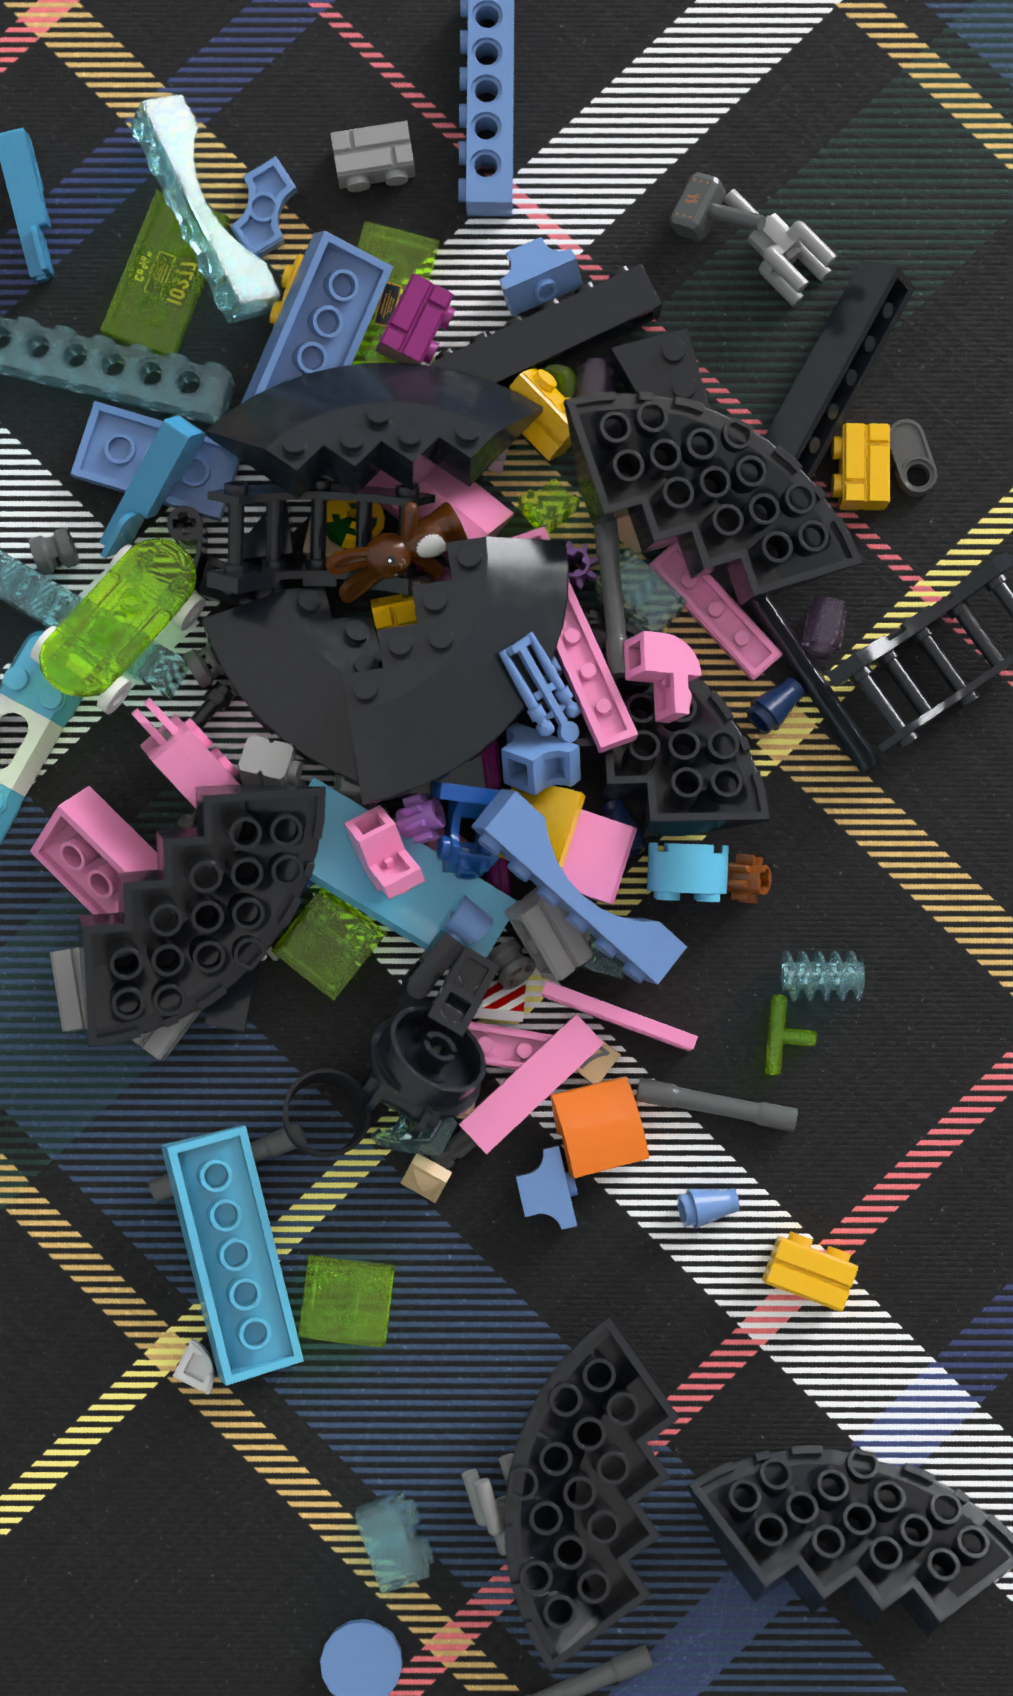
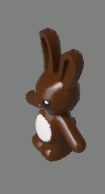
(391, 554)

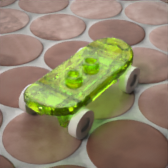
(119, 620)

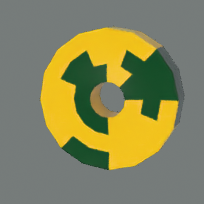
(343, 530)

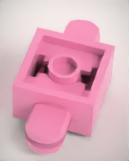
(183, 753)

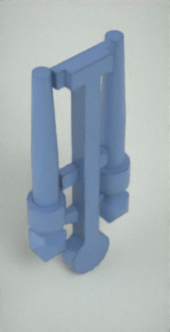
(567, 730)

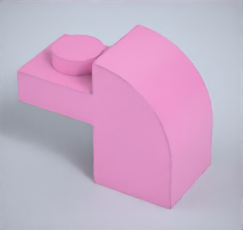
(666, 664)
(383, 853)

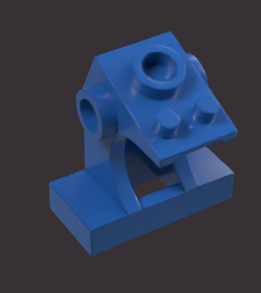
(459, 857)

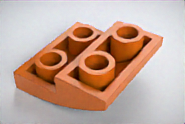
(599, 1126)

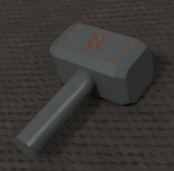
(702, 203)

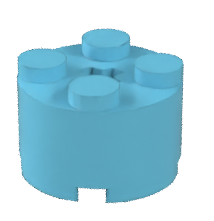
(687, 870)

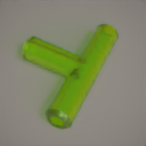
(780, 1035)

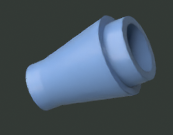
(706, 1205)

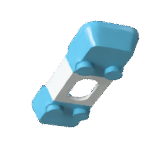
(46, 712)

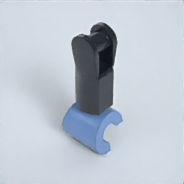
(467, 925)

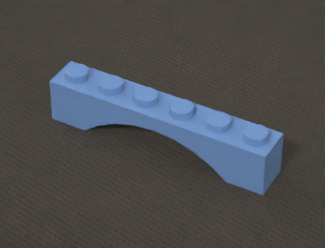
(521, 836)

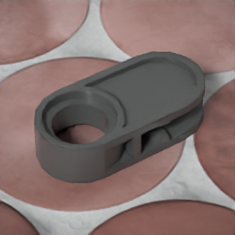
(909, 450)

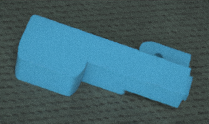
(27, 201)
(160, 468)

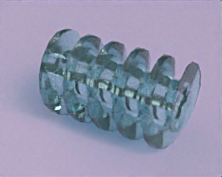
(822, 975)

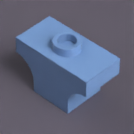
(538, 275)
(538, 761)
(549, 1189)

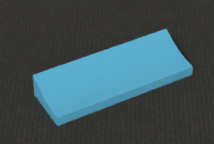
(422, 909)
(232, 1254)

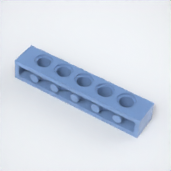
(494, 193)

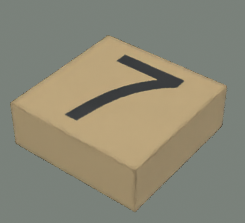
(599, 1063)

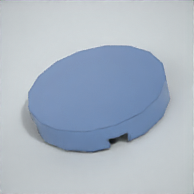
(361, 1660)

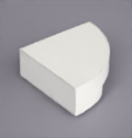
(196, 1367)

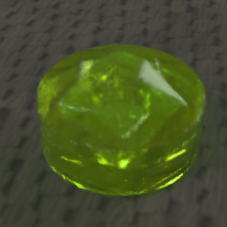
(564, 377)

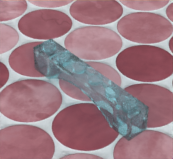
(236, 276)

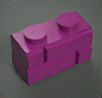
(415, 322)

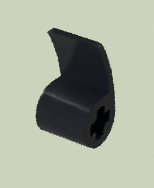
(195, 540)

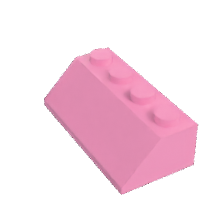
(476, 508)
(88, 847)

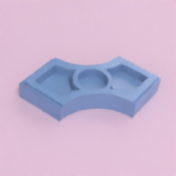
(268, 193)

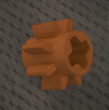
(748, 878)

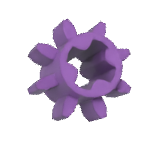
(579, 576)
(420, 818)

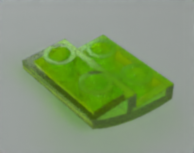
(329, 942)
(346, 1301)

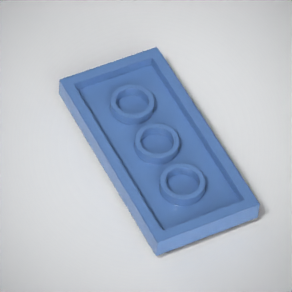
(118, 442)

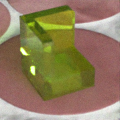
(548, 505)

